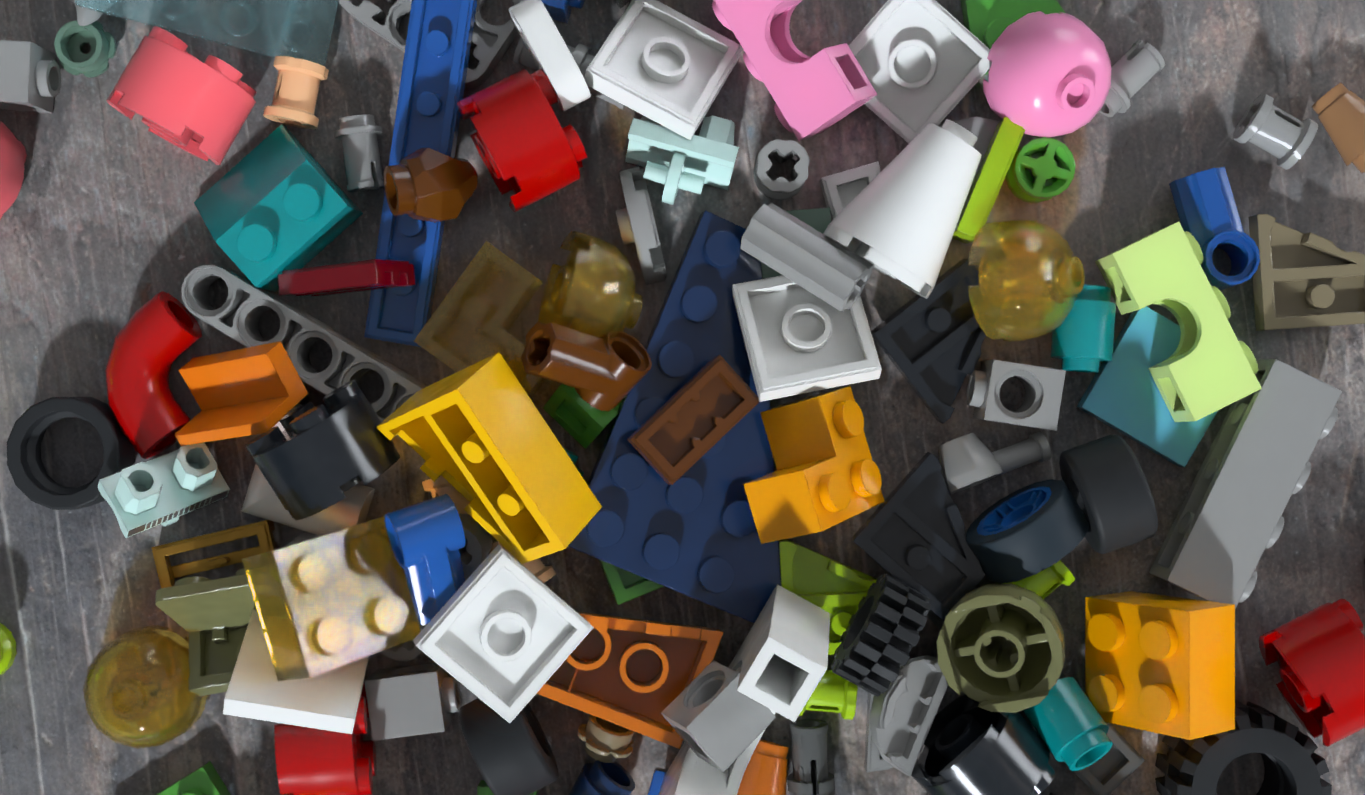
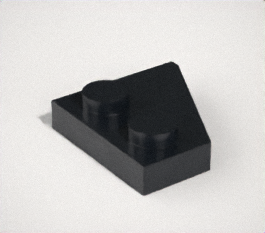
(936, 339)

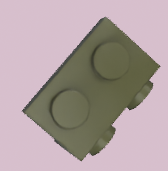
(216, 620)

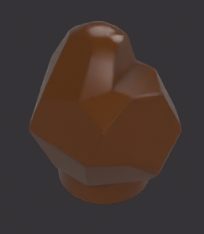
(429, 185)

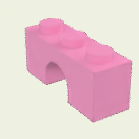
(806, 89)

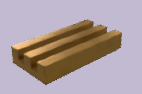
(167, 573)

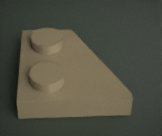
(1304, 279)

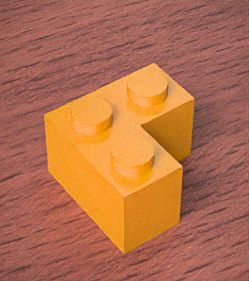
(820, 465)

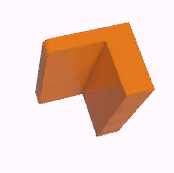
(240, 392)

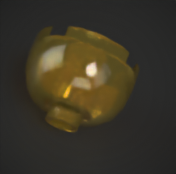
(1024, 279)
(592, 289)
(141, 688)

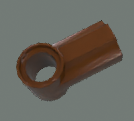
(596, 367)

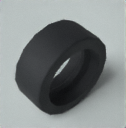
(25, 451)

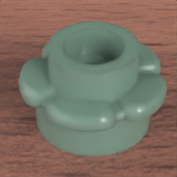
(69, 46)

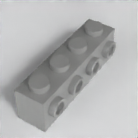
(1247, 484)

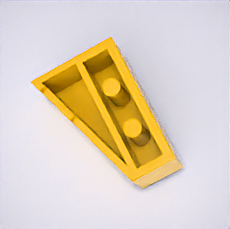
(499, 455)

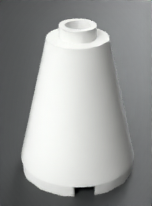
(912, 207)

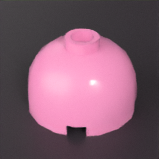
(1048, 74)

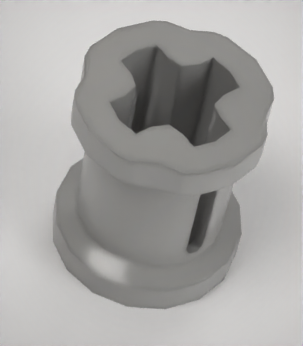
(1275, 131)
(781, 152)

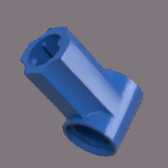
(1211, 216)
(427, 548)

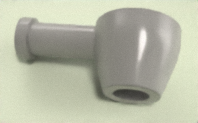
(970, 463)

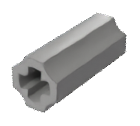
(806, 256)

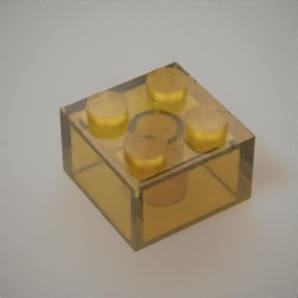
(331, 599)

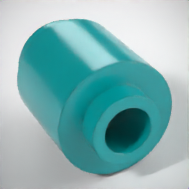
(1087, 332)
(1070, 725)

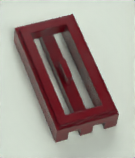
(346, 278)

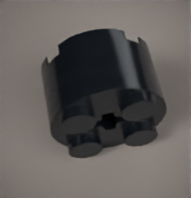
(323, 451)
(982, 753)

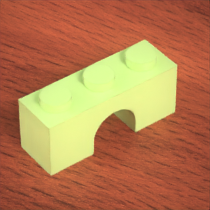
(1210, 362)

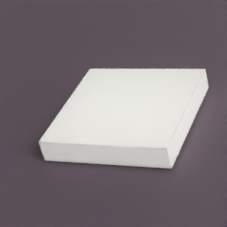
(918, 63)
(663, 65)
(800, 340)
(503, 634)
(315, 702)

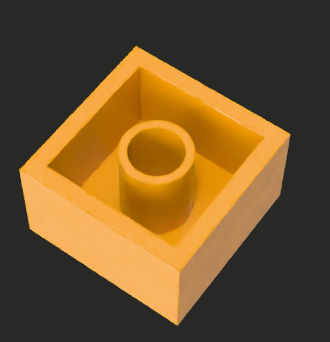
(1161, 663)

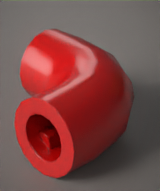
(140, 373)

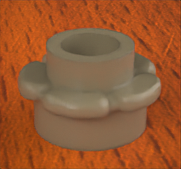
(605, 740)

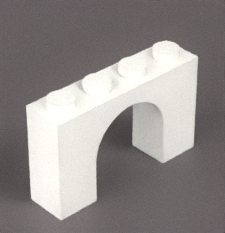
(779, 669)

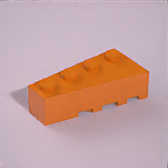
(633, 671)

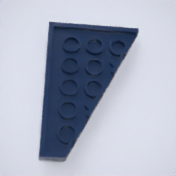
(700, 528)

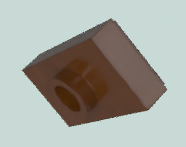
(694, 419)

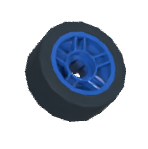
(1027, 531)

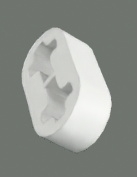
(550, 52)

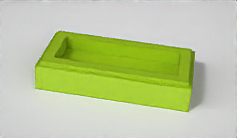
(988, 180)

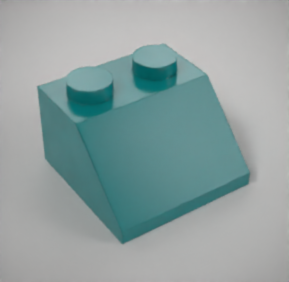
(275, 209)

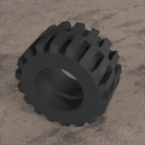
(1287, 755)

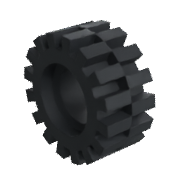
(881, 635)

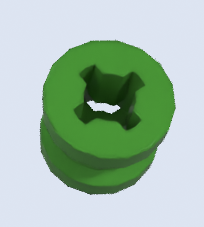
(1050, 165)

